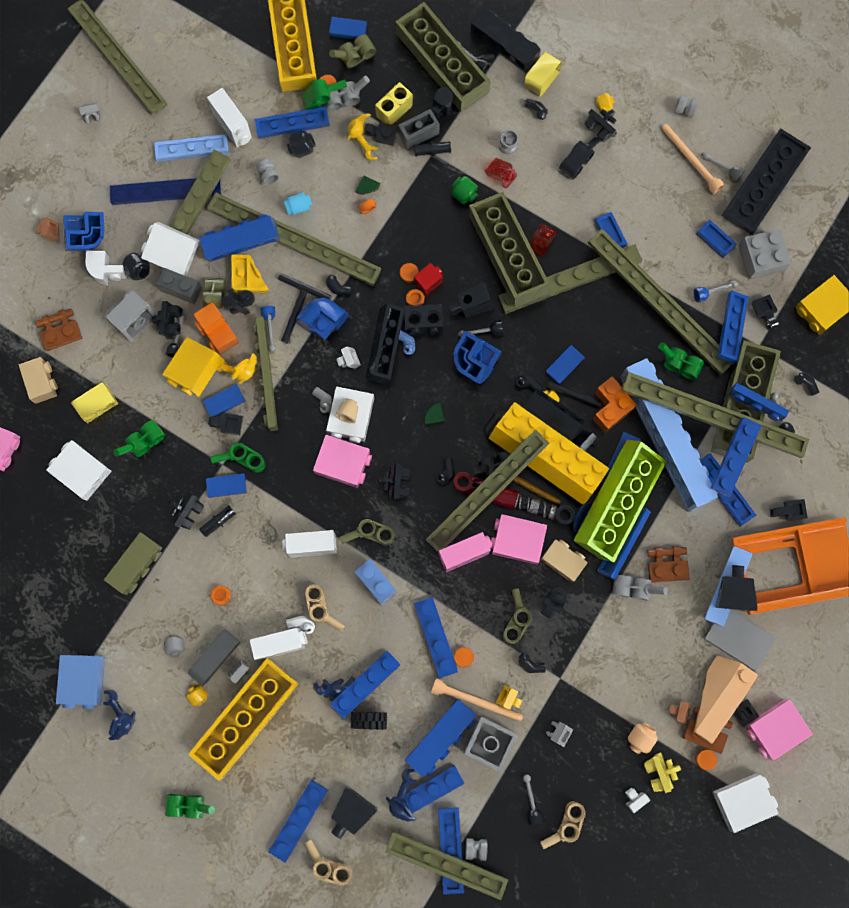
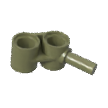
(353, 55)
(214, 290)
(374, 535)
(514, 624)

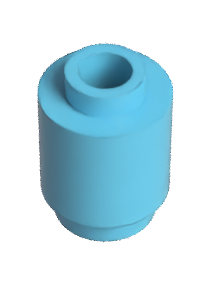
(298, 203)

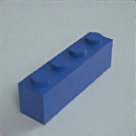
(239, 238)
(440, 738)

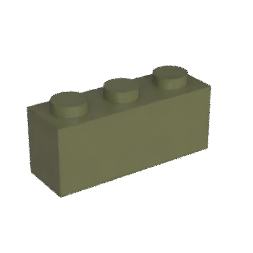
(133, 564)

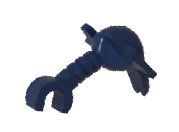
(332, 690)
(124, 721)
(396, 804)

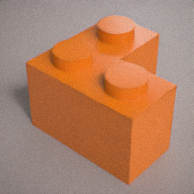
(211, 323)
(616, 404)

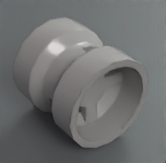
(686, 106)
(511, 138)
(267, 171)
(476, 849)

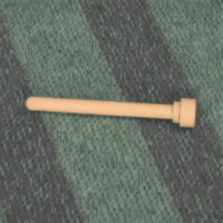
(714, 184)
(440, 688)

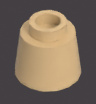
(347, 411)

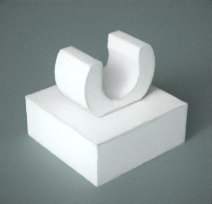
(349, 358)
(636, 800)

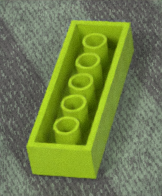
(620, 500)

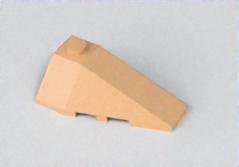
(723, 691)

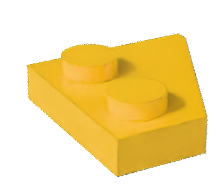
(246, 275)

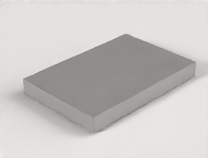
(741, 640)

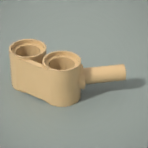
(320, 602)
(568, 820)
(331, 876)

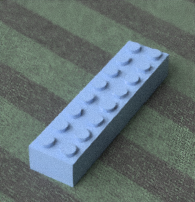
(673, 445)

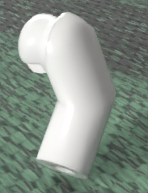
(301, 622)

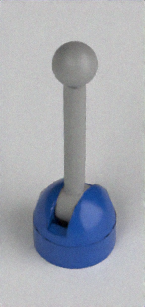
(702, 293)
(268, 313)

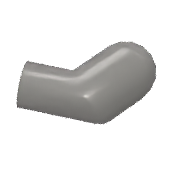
(325, 400)

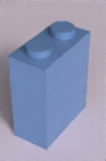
(375, 582)
(80, 681)

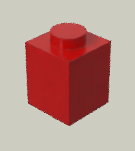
(428, 278)

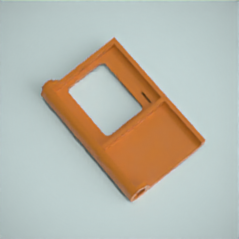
(821, 558)

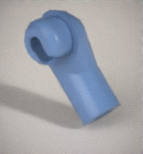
(408, 343)

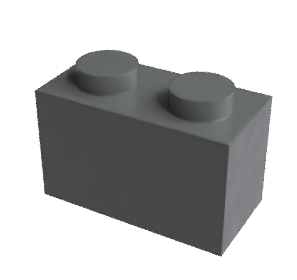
(418, 129)
(179, 286)

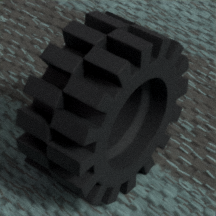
(369, 720)

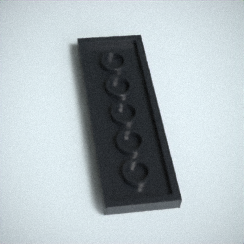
(766, 181)

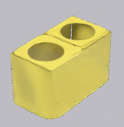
(542, 74)
(397, 110)
(94, 402)

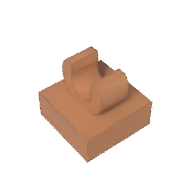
(49, 229)
(682, 712)

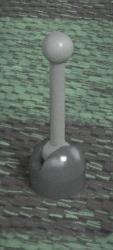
(734, 173)

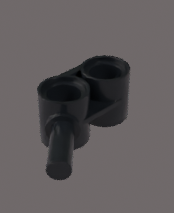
(578, 156)
(489, 464)

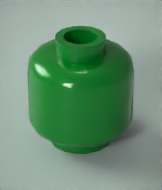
(464, 190)

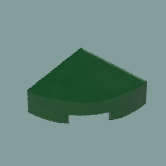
(367, 186)
(434, 415)

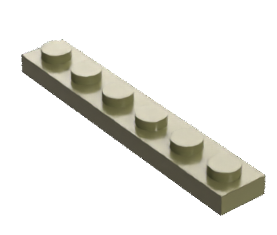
(200, 192)
(266, 382)
(446, 865)

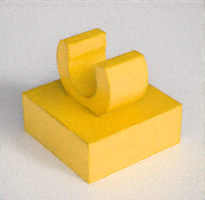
(508, 698)

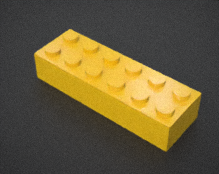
(292, 44)
(559, 462)
(243, 719)

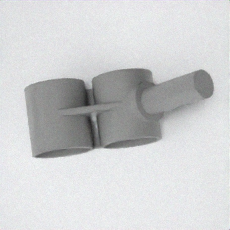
(347, 96)
(636, 589)

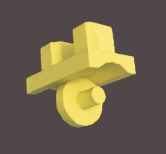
(664, 782)

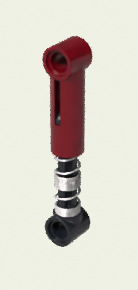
(511, 498)

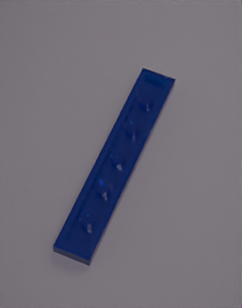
(154, 191)

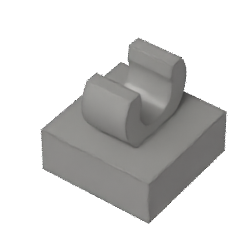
(90, 109)
(239, 672)
(561, 733)

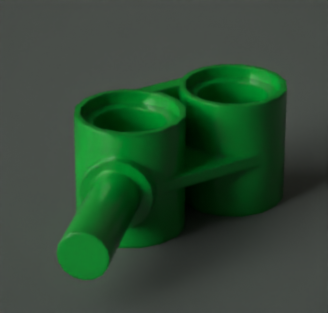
(319, 93)
(677, 362)
(141, 443)
(246, 459)
(190, 806)

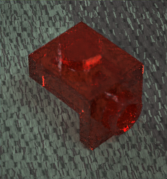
(501, 171)
(542, 239)

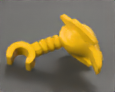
(355, 131)
(242, 371)

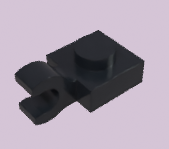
(384, 133)
(765, 308)
(229, 424)
(792, 510)

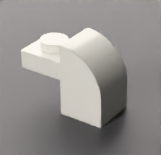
(98, 266)

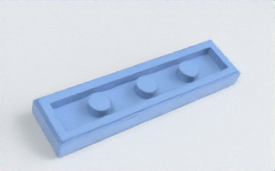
(190, 147)
(736, 557)

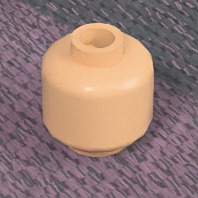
(642, 738)

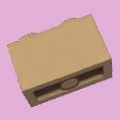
(38, 380)
(564, 560)

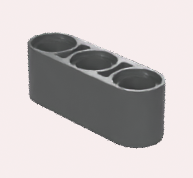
(213, 657)

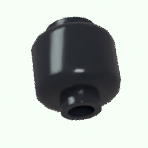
(301, 144)
(135, 266)

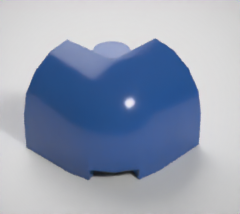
(83, 231)
(322, 317)
(475, 357)

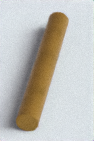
(537, 490)

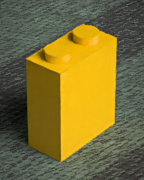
(825, 305)
(192, 367)

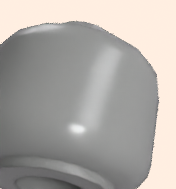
(174, 646)

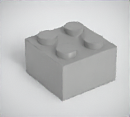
(765, 254)
(131, 315)
(490, 744)

